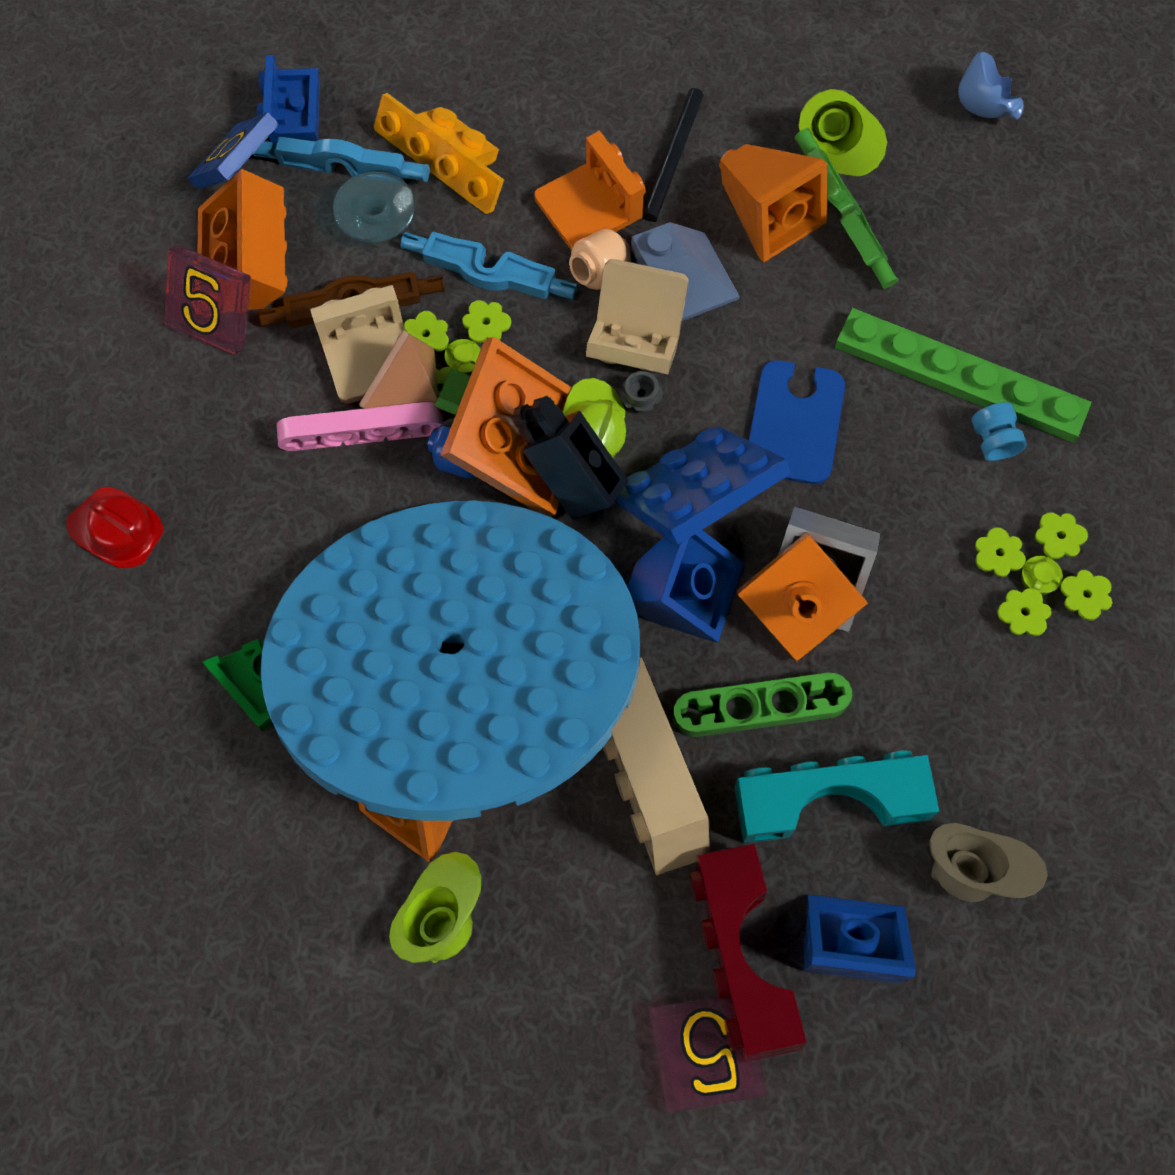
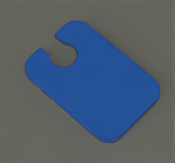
(796, 427)

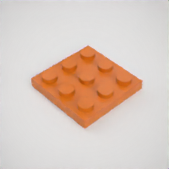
(483, 430)

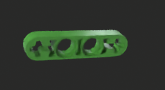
(760, 698)

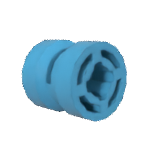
(999, 431)

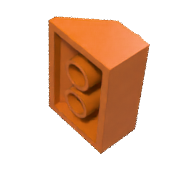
(247, 232)

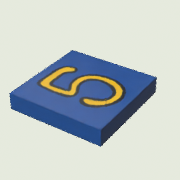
(233, 151)

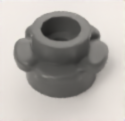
(644, 382)

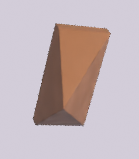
(405, 375)

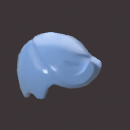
(986, 92)

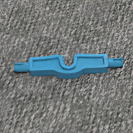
(324, 154)
(508, 273)

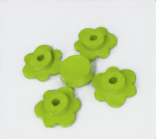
(483, 323)
(1043, 574)

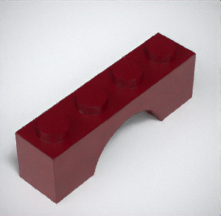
(763, 1015)

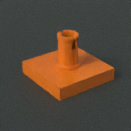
(801, 596)

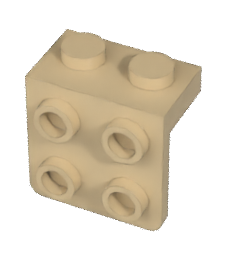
(638, 316)
(358, 338)

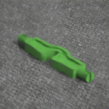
(852, 215)

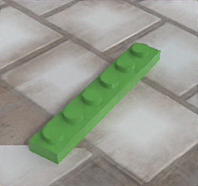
(962, 374)

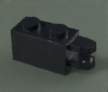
(569, 457)

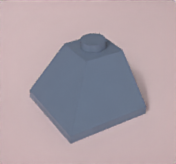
(689, 253)

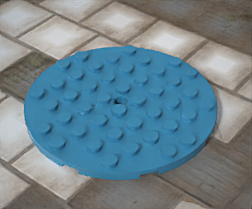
(438, 735)

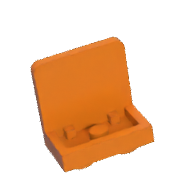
(593, 195)

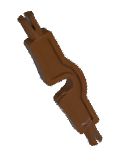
(297, 306)

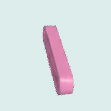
(358, 426)

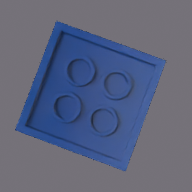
(700, 483)

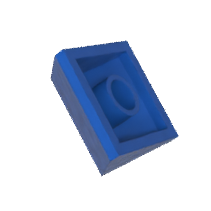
(857, 940)

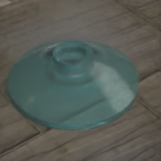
(373, 193)

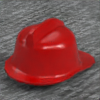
(115, 527)

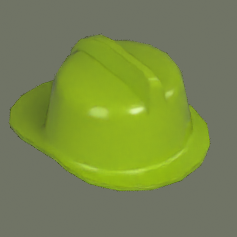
(854, 133)
(602, 410)
(437, 913)

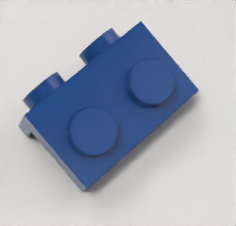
(291, 99)

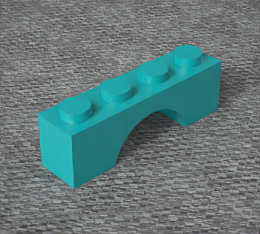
(894, 789)

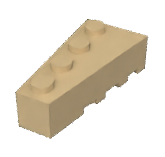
(657, 782)

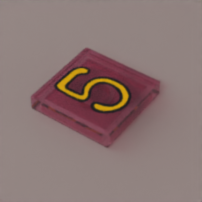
(206, 299)
(696, 1057)

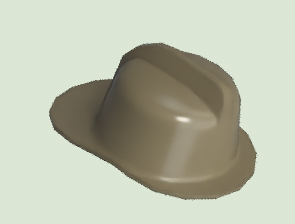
(983, 863)

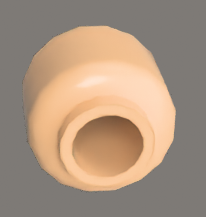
(592, 253)

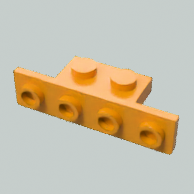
(449, 147)

